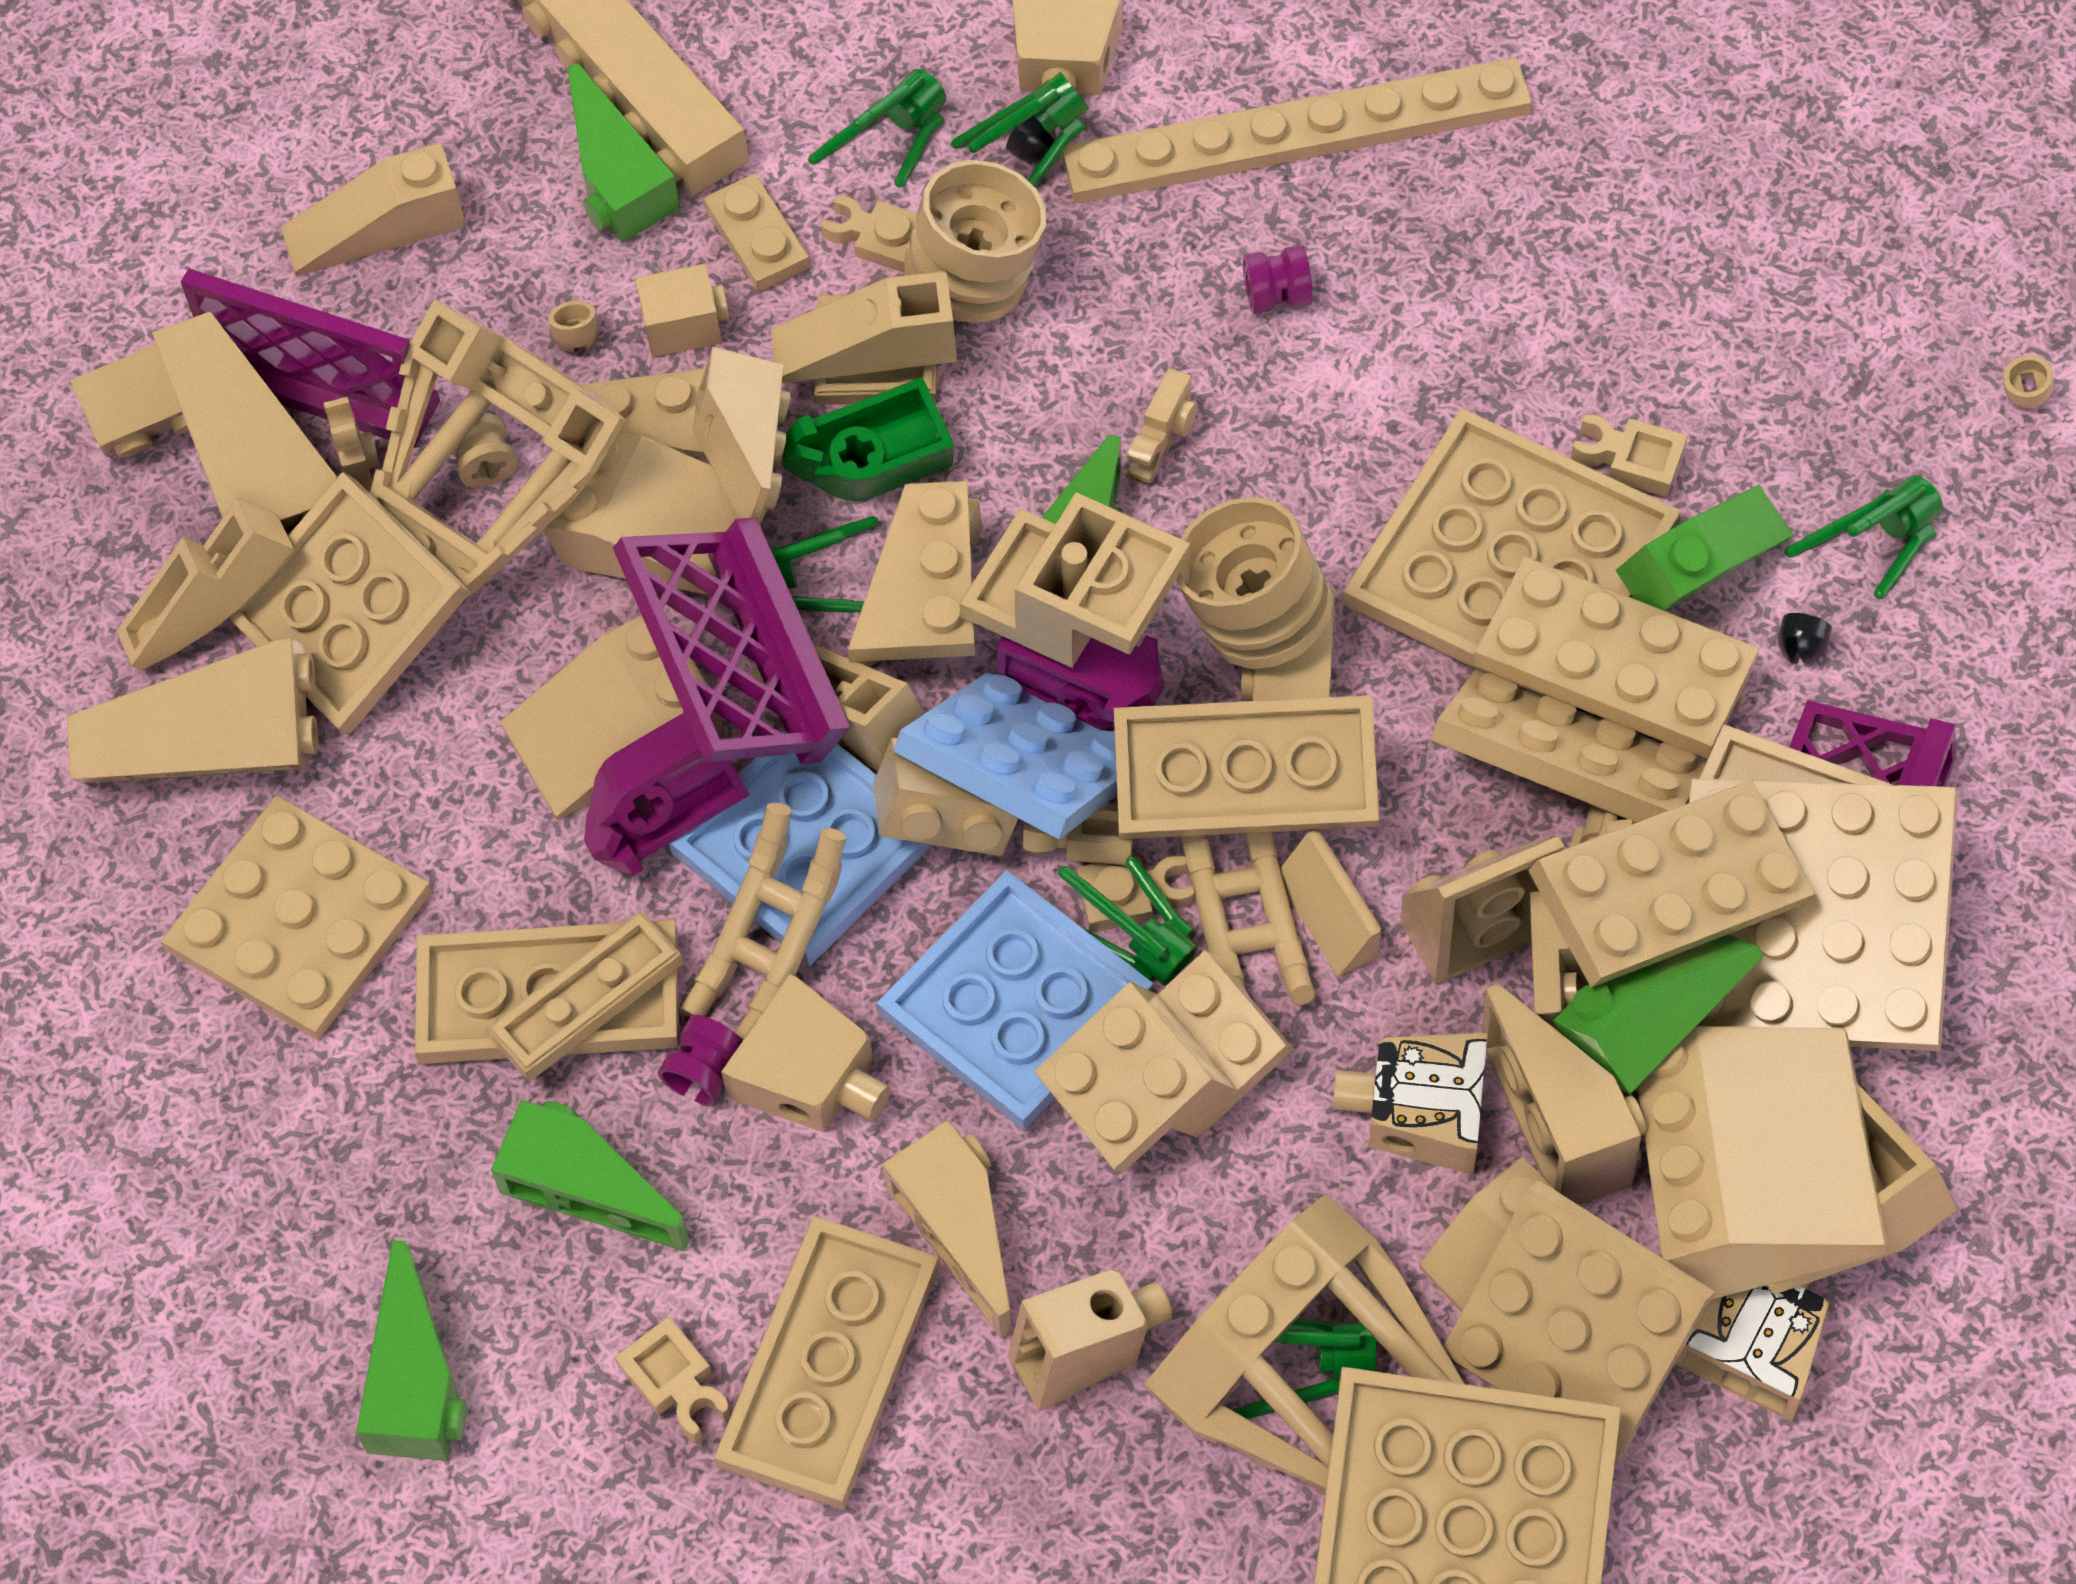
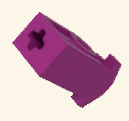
(1096, 683)
(655, 795)

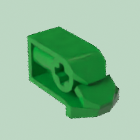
(891, 433)

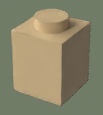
(681, 309)

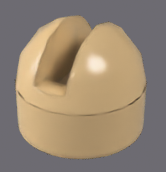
(574, 325)
(2042, 377)

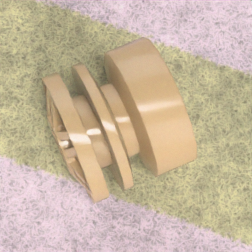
(983, 231)
(1254, 583)

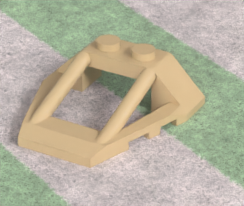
(503, 373)
(1260, 1307)

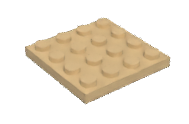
(1474, 518)
(1877, 929)
(1464, 1485)

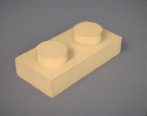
(756, 232)

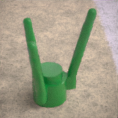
(908, 105)
(1053, 105)
(1900, 512)
(785, 555)
(1159, 947)
(1336, 1347)

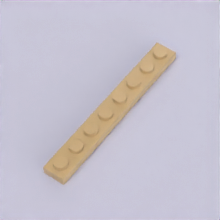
(1296, 130)

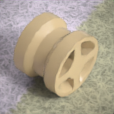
(484, 454)

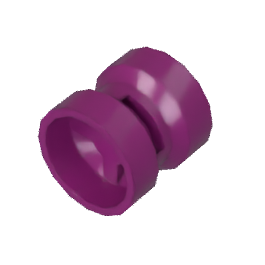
(1277, 279)
(701, 1058)

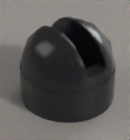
(1030, 140)
(1803, 637)

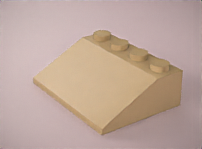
(1760, 1156)

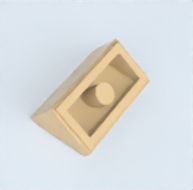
(1330, 905)

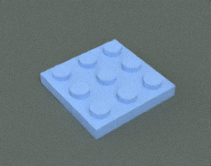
(1016, 753)
(821, 796)
(1006, 994)

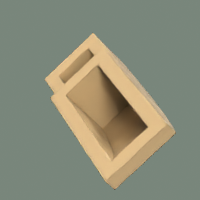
(204, 584)

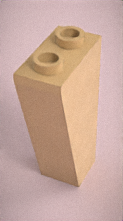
(238, 424)
(208, 721)

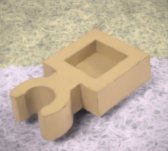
(879, 235)
(1166, 416)
(355, 450)
(1638, 457)
(1091, 841)
(1123, 890)
(669, 1373)

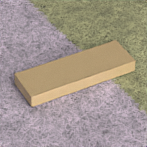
(584, 996)

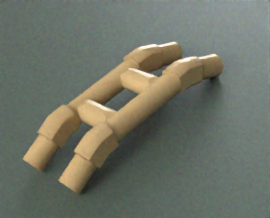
(761, 887)
(1276, 934)

